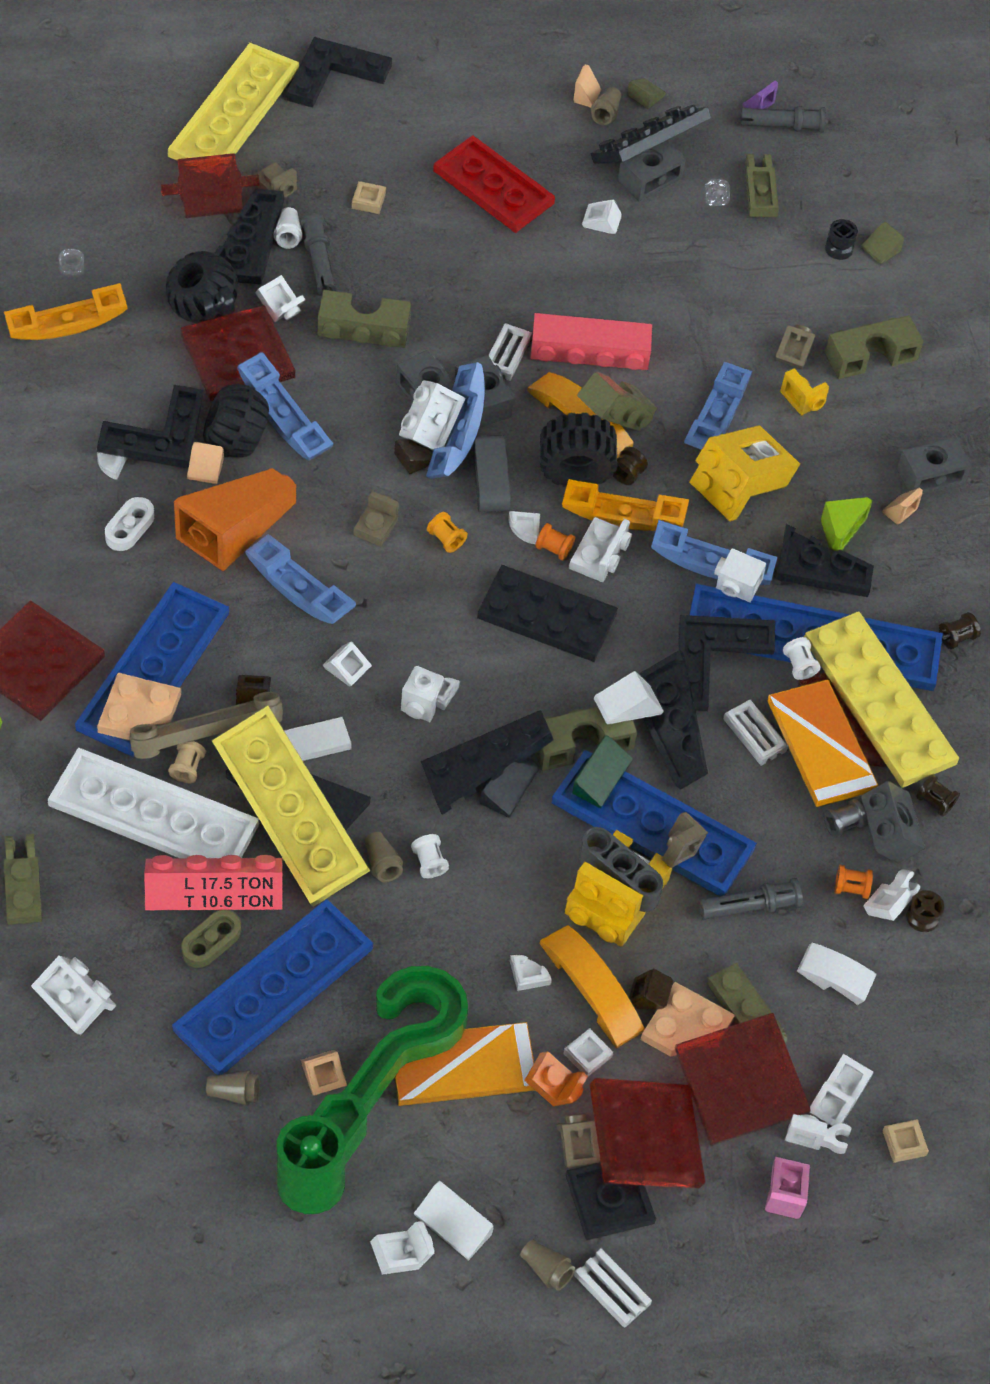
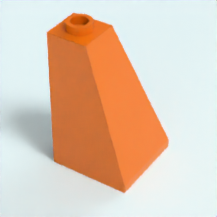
(232, 515)

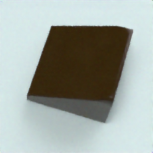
(412, 455)
(251, 685)
(651, 990)

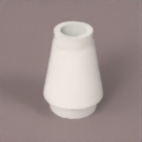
(288, 229)

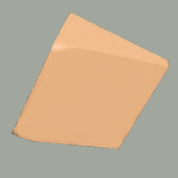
(586, 87)
(205, 463)
(903, 506)
(324, 1072)

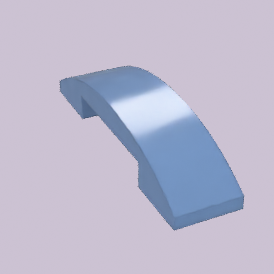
(470, 385)
(720, 405)
(284, 414)
(699, 556)
(296, 583)

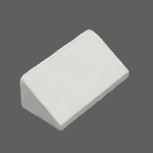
(454, 1220)

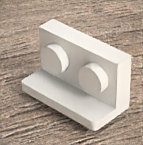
(431, 415)
(600, 549)
(73, 993)

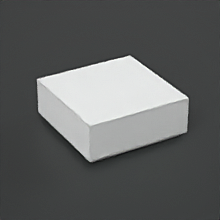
(588, 1052)

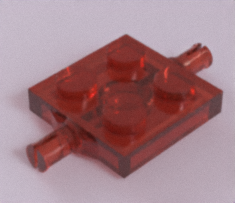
(210, 185)

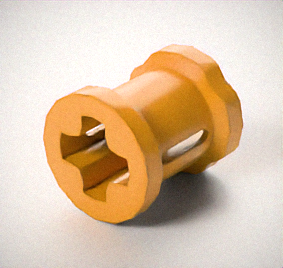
(447, 532)

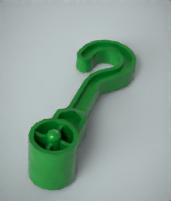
(318, 1146)

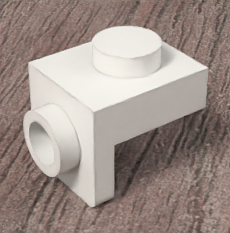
(280, 299)
(421, 693)
(403, 1249)

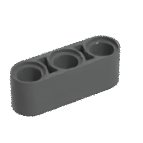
(491, 473)
(616, 854)

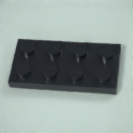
(653, 133)
(547, 613)

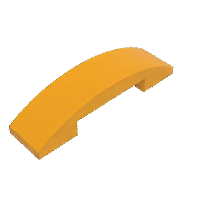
(69, 318)
(562, 393)
(643, 514)
(596, 983)

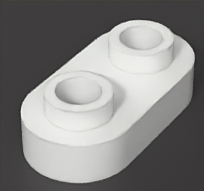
(126, 525)

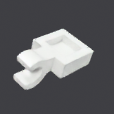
(891, 899)
(812, 1133)

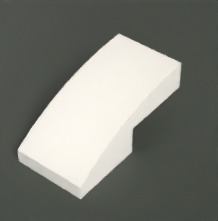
(836, 970)
(840, 1091)

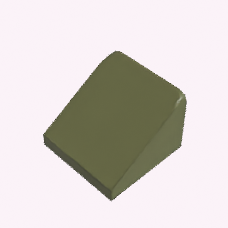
(645, 92)
(883, 243)

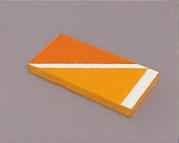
(822, 743)
(478, 1065)

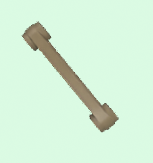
(148, 739)

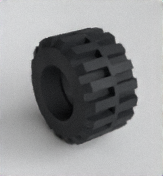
(578, 449)

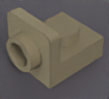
(277, 179)
(795, 346)
(377, 519)
(683, 840)
(579, 1141)

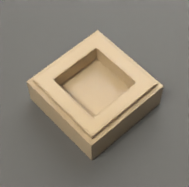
(368, 197)
(905, 1141)

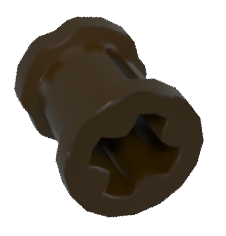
(960, 630)
(932, 785)

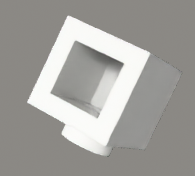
(739, 575)

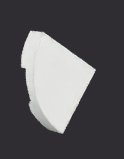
(111, 464)
(525, 525)
(447, 692)
(528, 973)

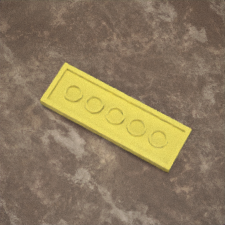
(235, 104)
(881, 699)
(290, 806)

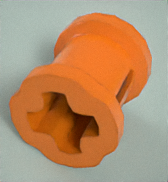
(555, 541)
(844, 874)

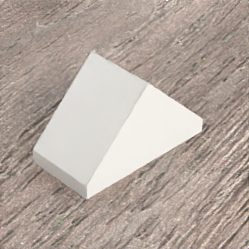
(628, 700)

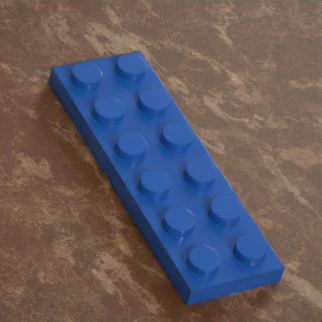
(160, 652)
(649, 816)
(272, 987)

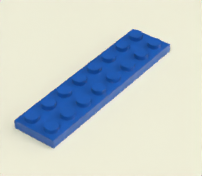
(911, 648)

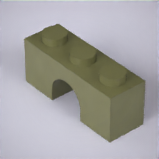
(383, 327)
(893, 338)
(617, 403)
(580, 725)

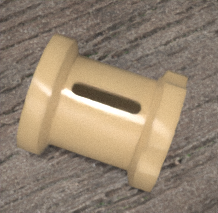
(187, 762)

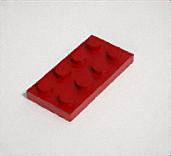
(494, 183)

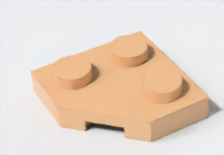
(135, 703)
(684, 1019)

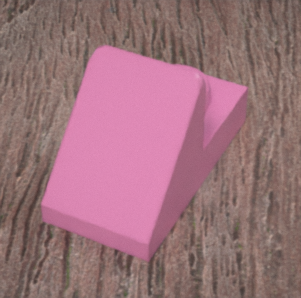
(788, 1188)

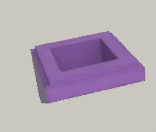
(763, 98)

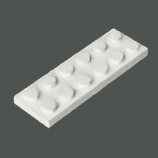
(150, 809)

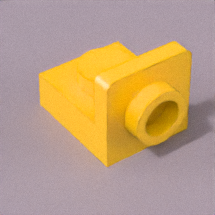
(801, 394)

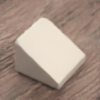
(602, 216)
(347, 664)

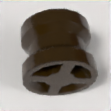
(629, 465)
(927, 902)

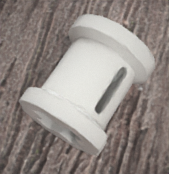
(801, 658)
(430, 856)

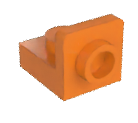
(555, 1081)

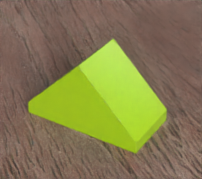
(843, 519)

